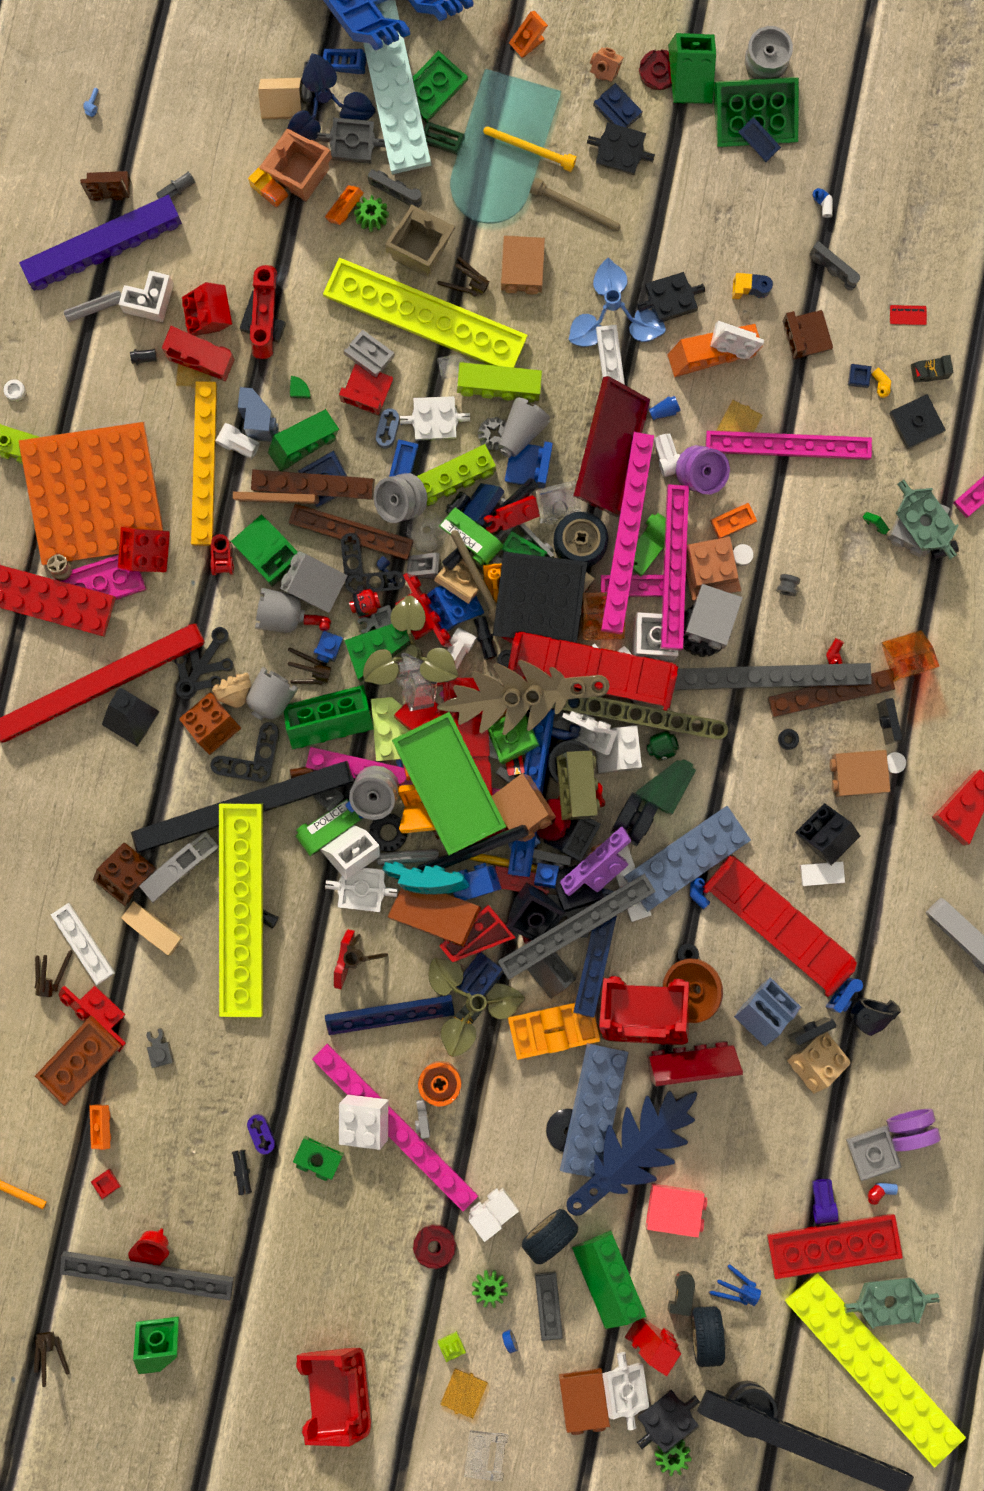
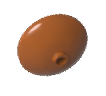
(698, 973)

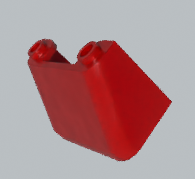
(645, 1012)
(336, 1397)

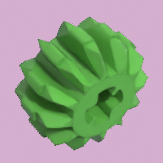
(371, 206)
(489, 1296)
(673, 1463)

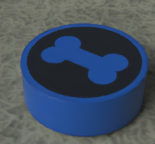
(510, 1341)

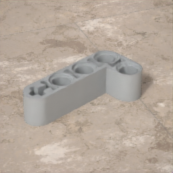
(959, 930)

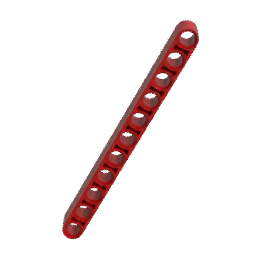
(100, 682)

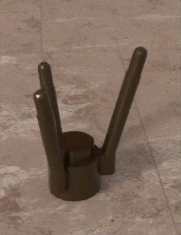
(478, 282)
(320, 673)
(355, 956)
(43, 985)
(45, 1343)

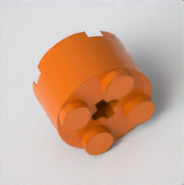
(432, 1093)

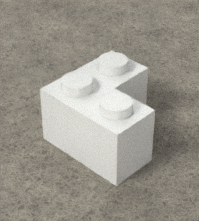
(151, 301)
(494, 1212)

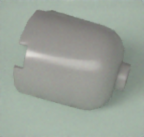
(278, 611)
(269, 695)

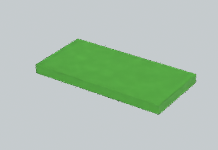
(448, 783)

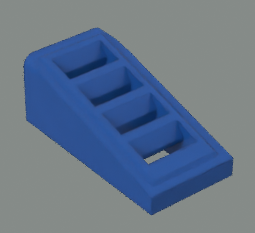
(355, 67)

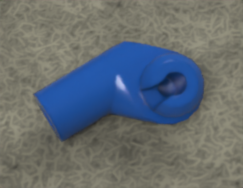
(696, 892)

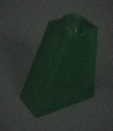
(668, 786)

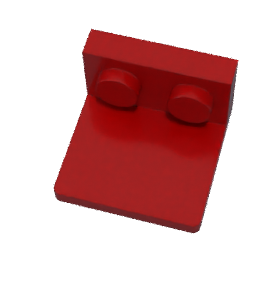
(365, 390)
(143, 550)
(416, 718)

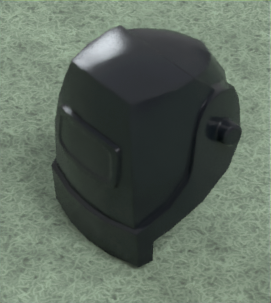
(873, 1015)

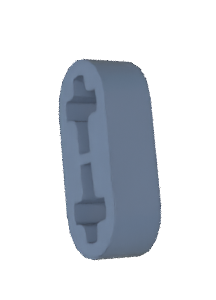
(392, 430)

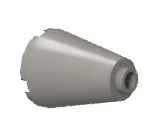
(522, 427)

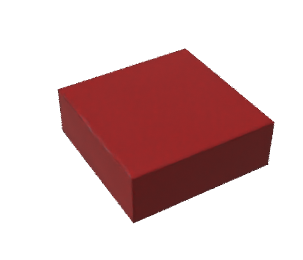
(105, 1183)

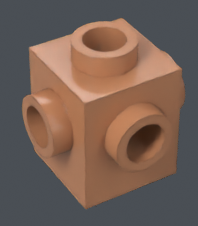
(606, 64)

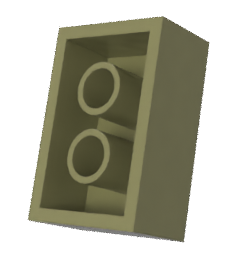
(577, 785)

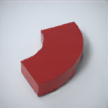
(340, 971)

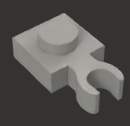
(422, 1124)

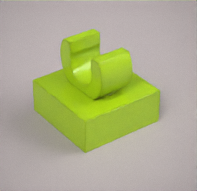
(451, 1346)

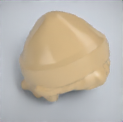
(233, 691)

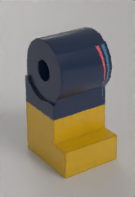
(751, 285)

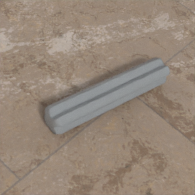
(92, 306)
(408, 856)

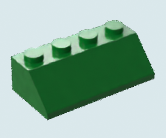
(328, 717)
(609, 1281)

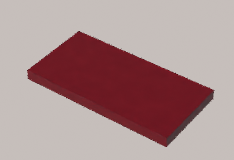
(608, 447)

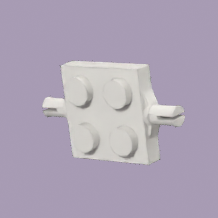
(435, 418)
(362, 890)
(625, 1391)

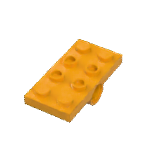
(551, 1031)

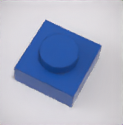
(546, 875)

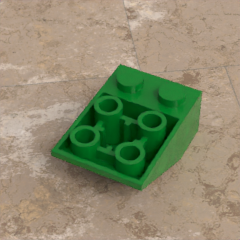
(692, 67)
(265, 549)

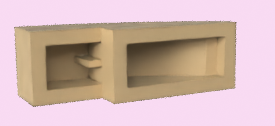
(152, 928)

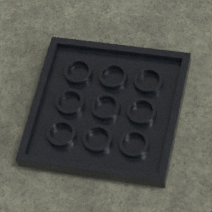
(539, 596)

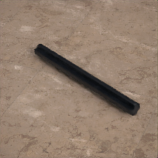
(523, 492)
(478, 848)

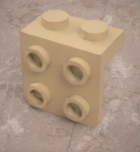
(819, 1063)

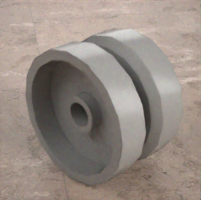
(768, 53)
(400, 497)
(374, 792)

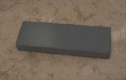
(548, 1306)

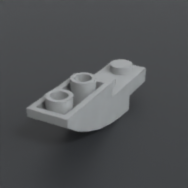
(178, 866)

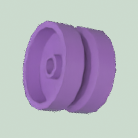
(703, 469)
(913, 1130)

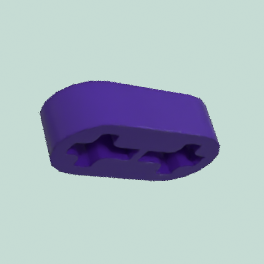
(256, 1136)

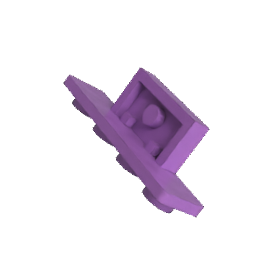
(600, 865)

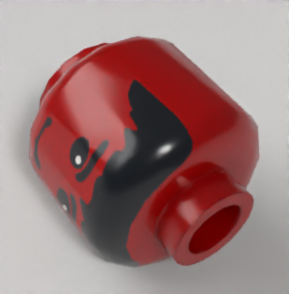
(365, 603)

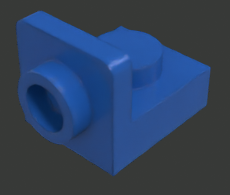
(328, 647)

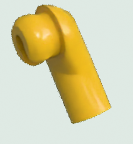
(884, 383)

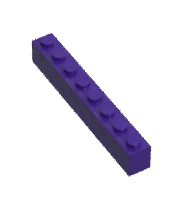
(100, 243)

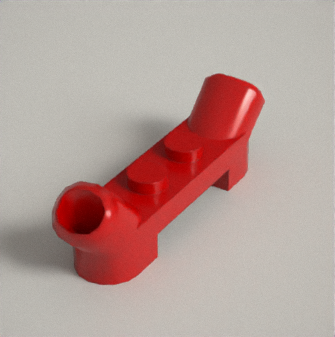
(263, 311)

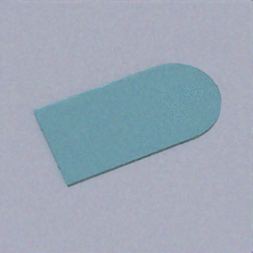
(490, 175)

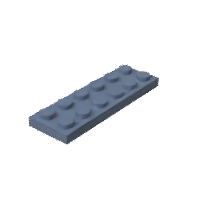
(690, 856)
(593, 1108)

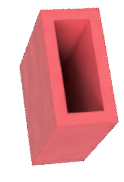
(675, 1210)

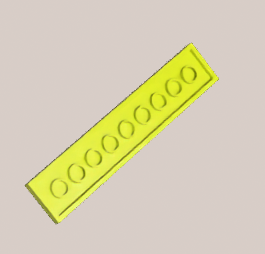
(424, 315)
(240, 910)
(875, 1369)

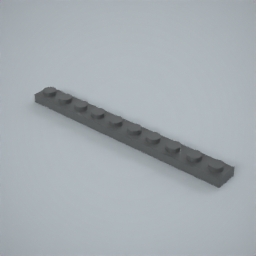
(773, 676)

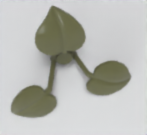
(438, 665)
(456, 1034)

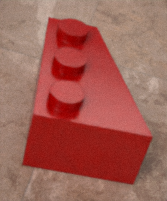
(197, 354)
(963, 809)
(485, 933)
(656, 1345)

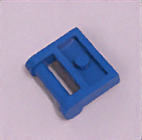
(841, 999)

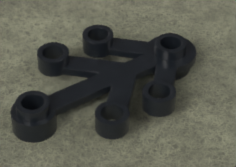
(201, 666)

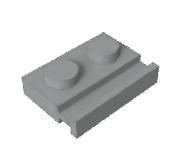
(369, 353)

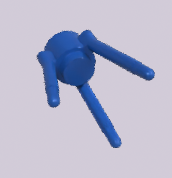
(747, 1294)

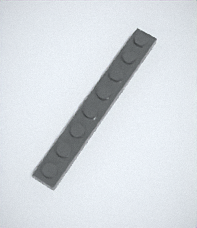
(576, 926)
(146, 1275)

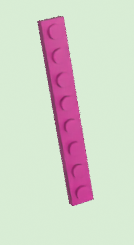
(790, 445)
(674, 567)

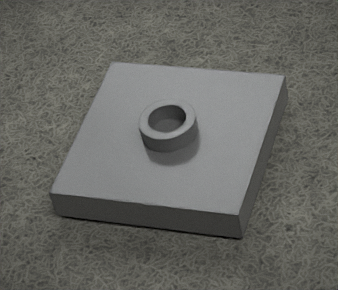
(873, 1153)

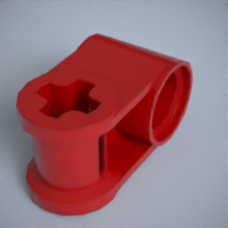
(221, 560)

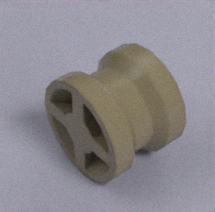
(54, 565)

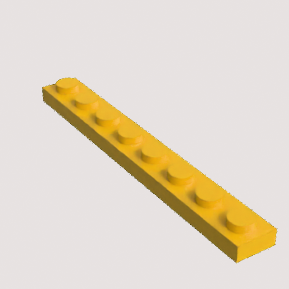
(204, 463)

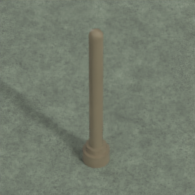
(539, 188)
(475, 573)

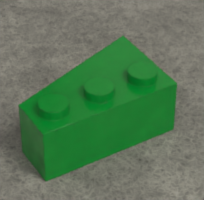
(302, 439)
(364, 645)

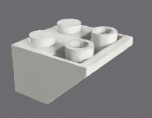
(351, 851)

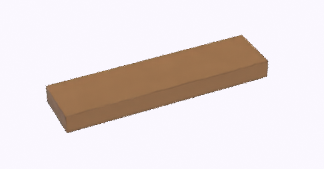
(276, 497)

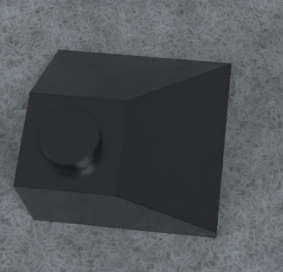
(129, 716)
(533, 913)

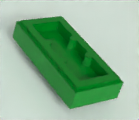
(517, 544)

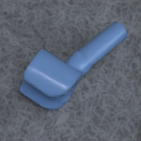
(90, 108)

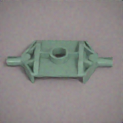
(923, 503)
(907, 1307)

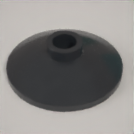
(556, 1126)

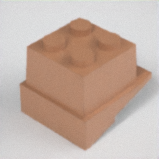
(297, 164)
(711, 565)

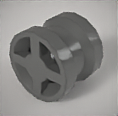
(788, 585)

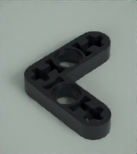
(358, 573)
(258, 761)

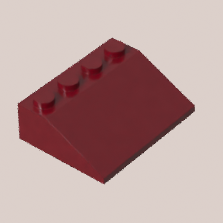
(693, 1064)

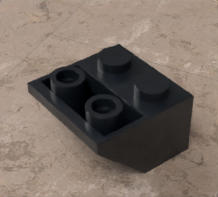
(828, 834)
(576, 839)

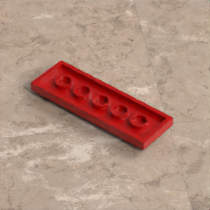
(55, 601)
(834, 1246)

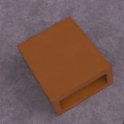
(584, 1401)

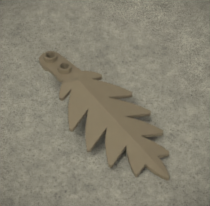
(518, 695)

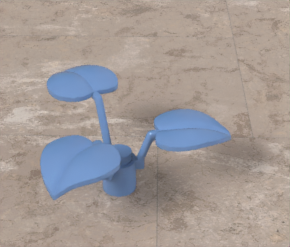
(610, 282)

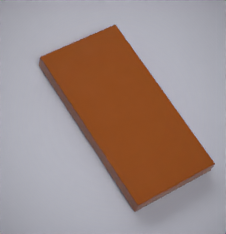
(435, 914)
(78, 1060)

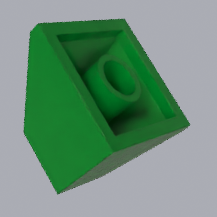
(155, 1344)

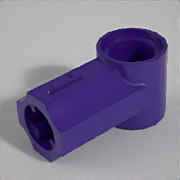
(825, 1208)

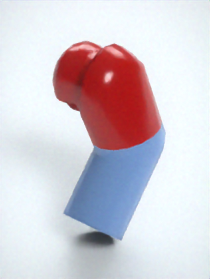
(879, 1190)

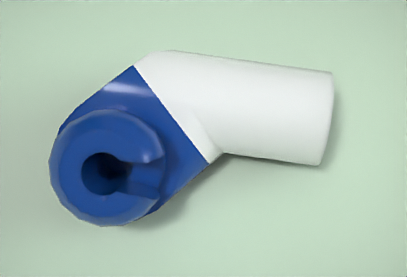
(825, 201)

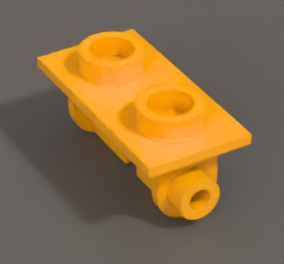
(492, 578)

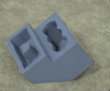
(258, 418)
(767, 1012)

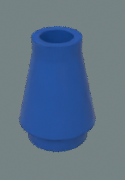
(665, 408)

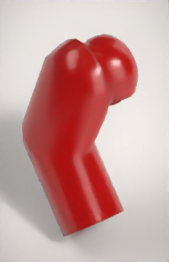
(322, 621)
(833, 654)

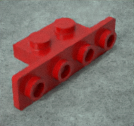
(432, 618)
(94, 1004)

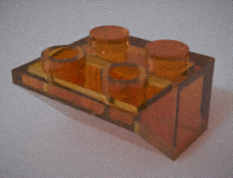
(592, 617)
(910, 655)

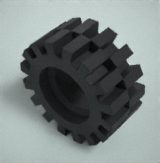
(393, 844)

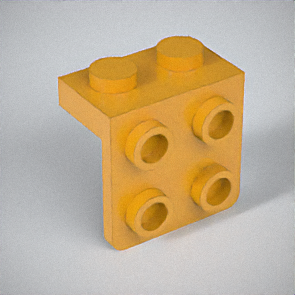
(415, 815)

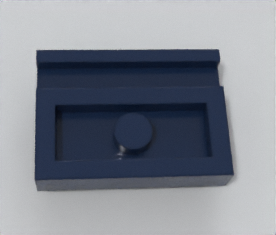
(617, 107)
(480, 976)

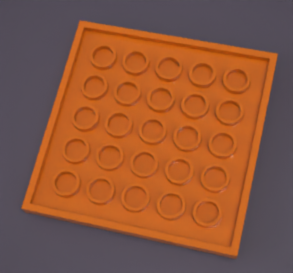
(89, 488)

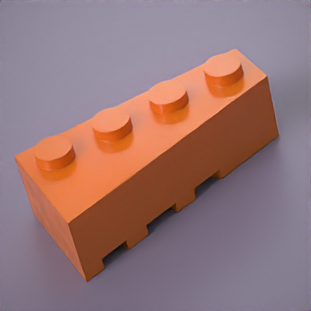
(697, 354)

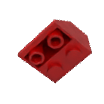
(206, 309)

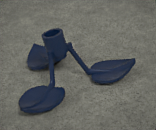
(319, 78)

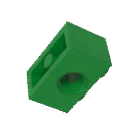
(330, 1156)

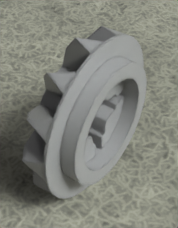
(484, 433)

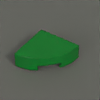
(299, 388)
(877, 521)

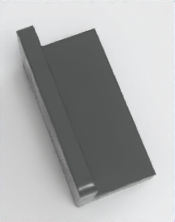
(552, 975)

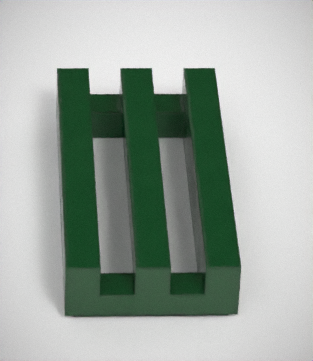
(460, 136)

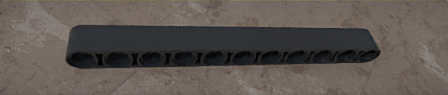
(271, 798)
(803, 1443)

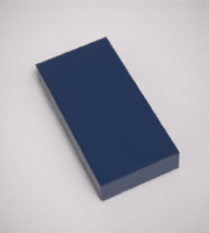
(759, 139)

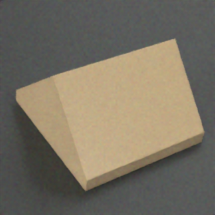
(280, 98)

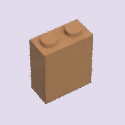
(522, 264)
(860, 773)
(523, 804)

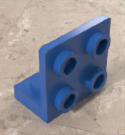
(530, 463)
(453, 609)

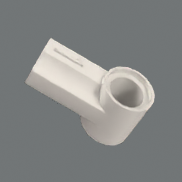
(232, 438)
(667, 454)
(461, 644)

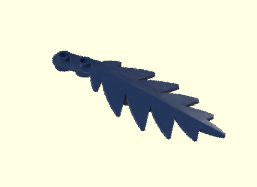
(637, 1150)

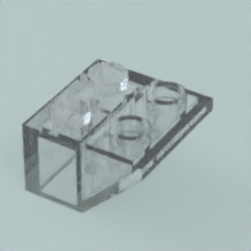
(417, 690)

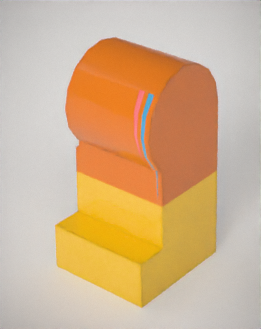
(267, 187)

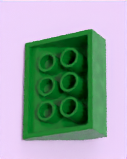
(768, 100)

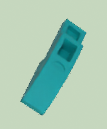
(429, 881)

